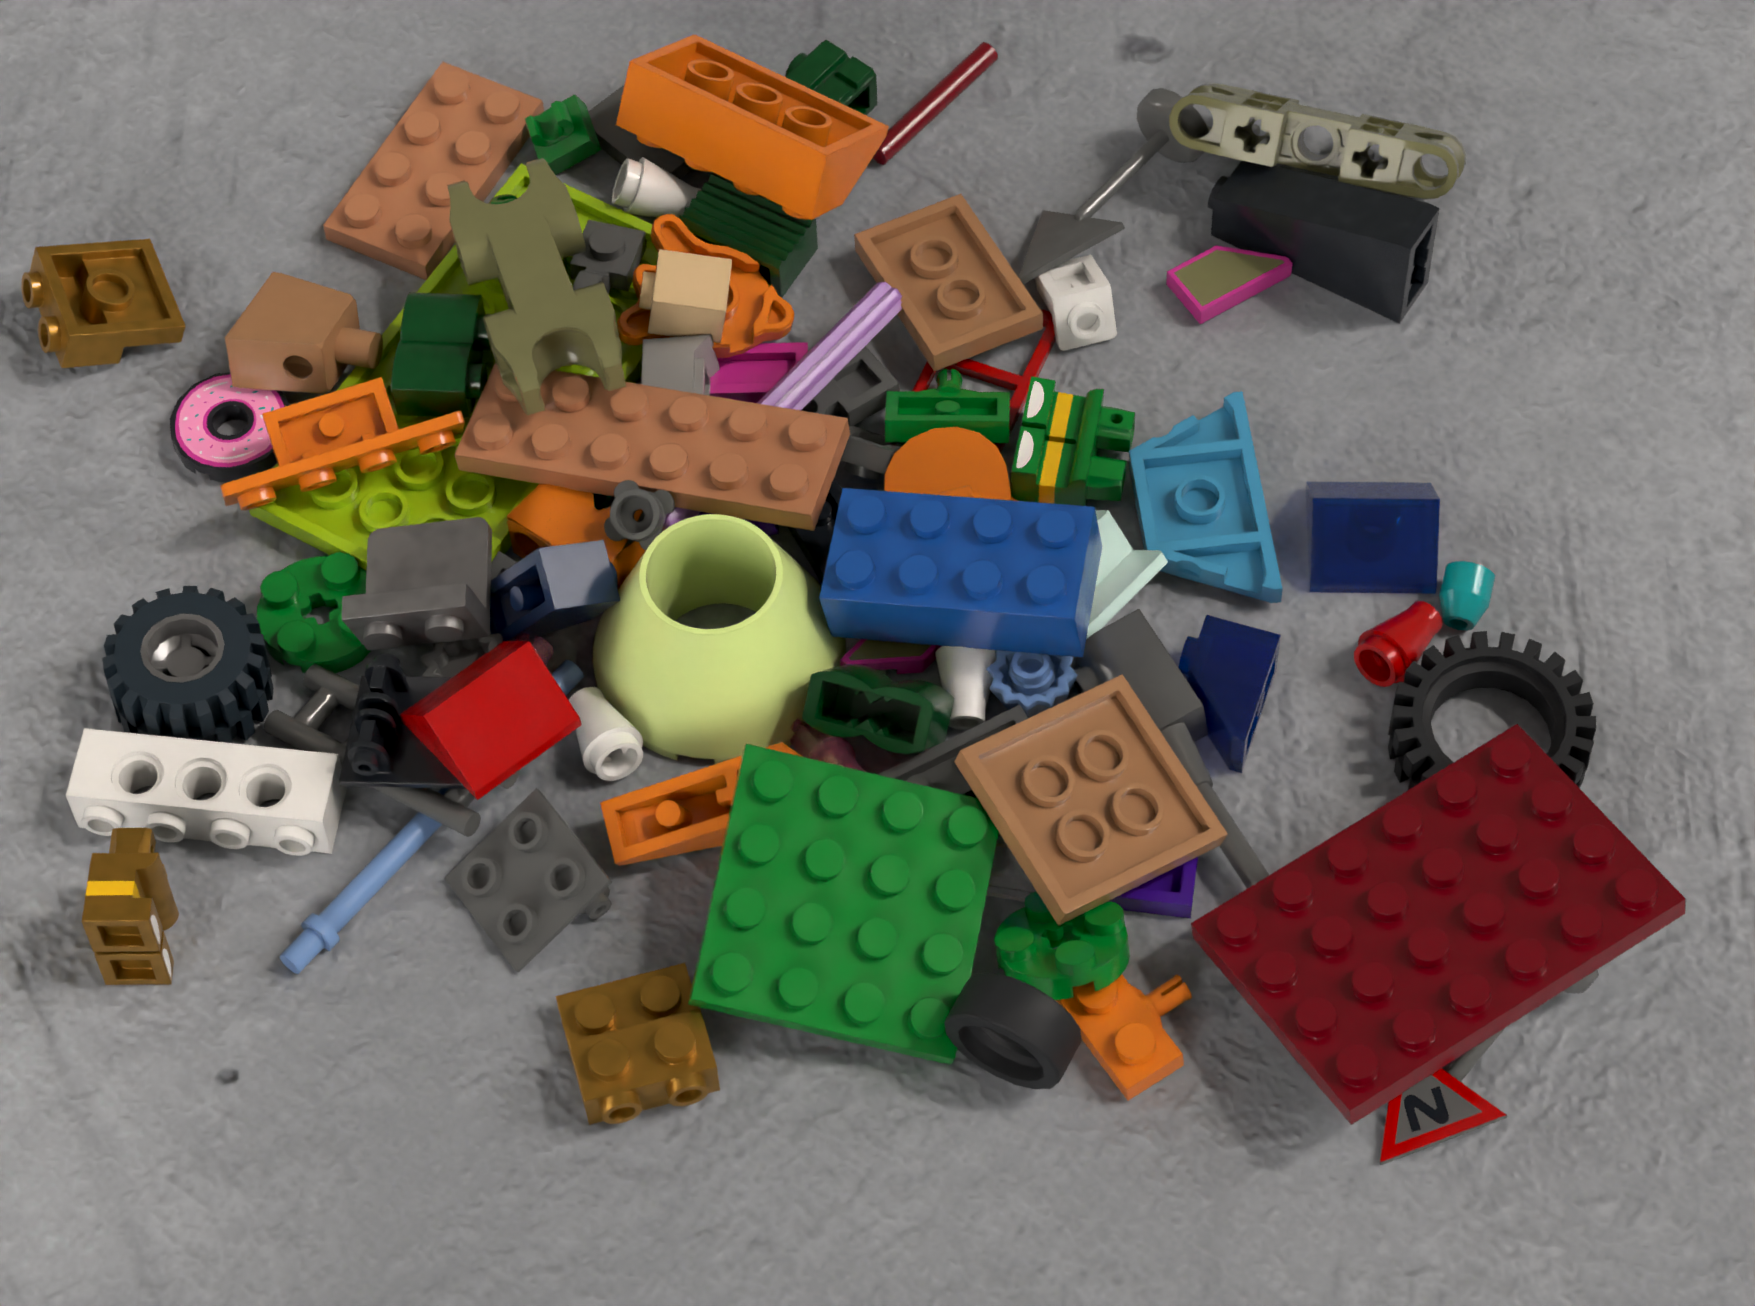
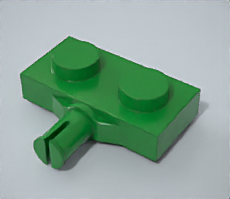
(947, 406)

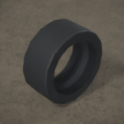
(1013, 1030)

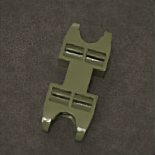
(1350, 159)

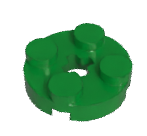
(293, 594)
(1087, 947)

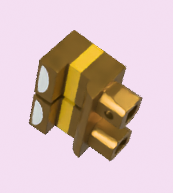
(129, 909)

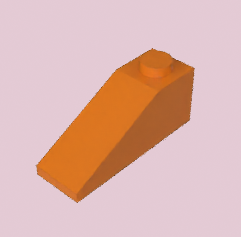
(674, 814)

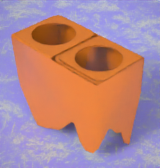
(567, 516)

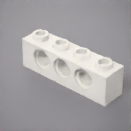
(182, 769)

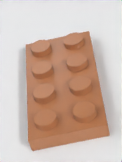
(449, 134)

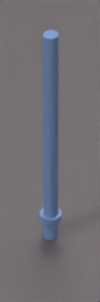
(323, 929)

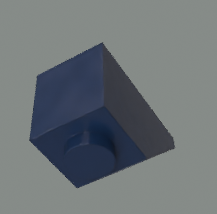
(553, 590)

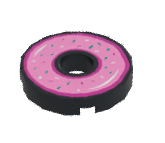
(205, 409)

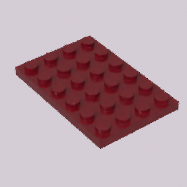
(1436, 922)

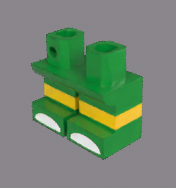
(1060, 445)

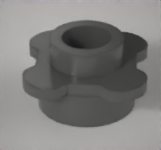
(630, 499)

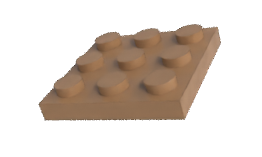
(1090, 799)

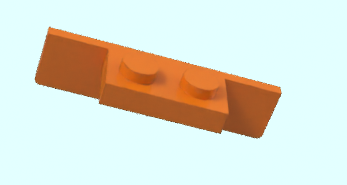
(333, 435)

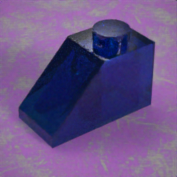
(1231, 676)

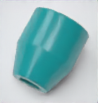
(1465, 594)

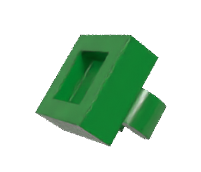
(563, 134)

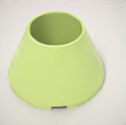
(720, 686)

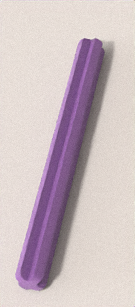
(826, 358)

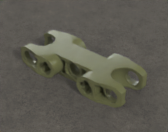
(546, 318)

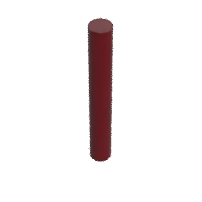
(935, 101)

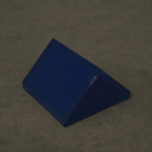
(1372, 537)

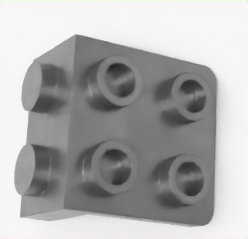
(424, 585)

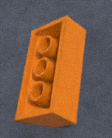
(748, 125)

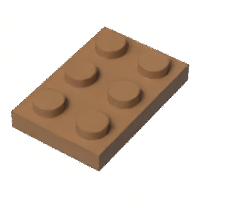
(952, 282)

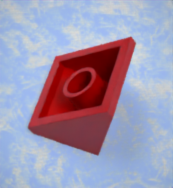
(493, 716)

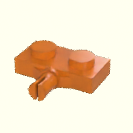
(1126, 1030)

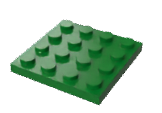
(845, 904)

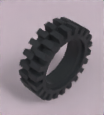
(1501, 668)

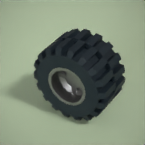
(189, 667)

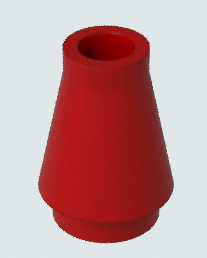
(1394, 644)

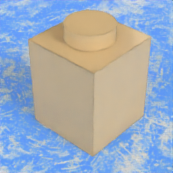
(686, 294)

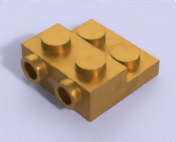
(100, 300)
(638, 1045)

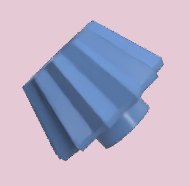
(1031, 680)

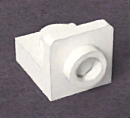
(1078, 302)

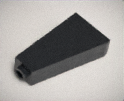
(1334, 233)

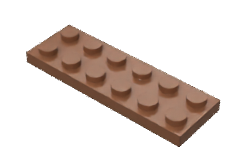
(696, 446)

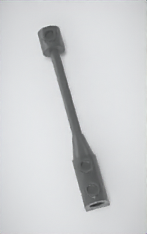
(1137, 653)

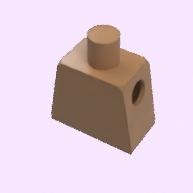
(298, 338)

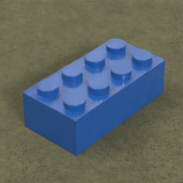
(962, 572)

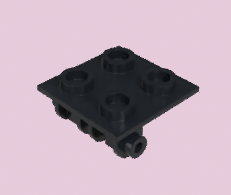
(379, 745)

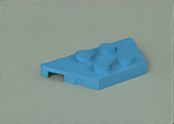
(1206, 503)

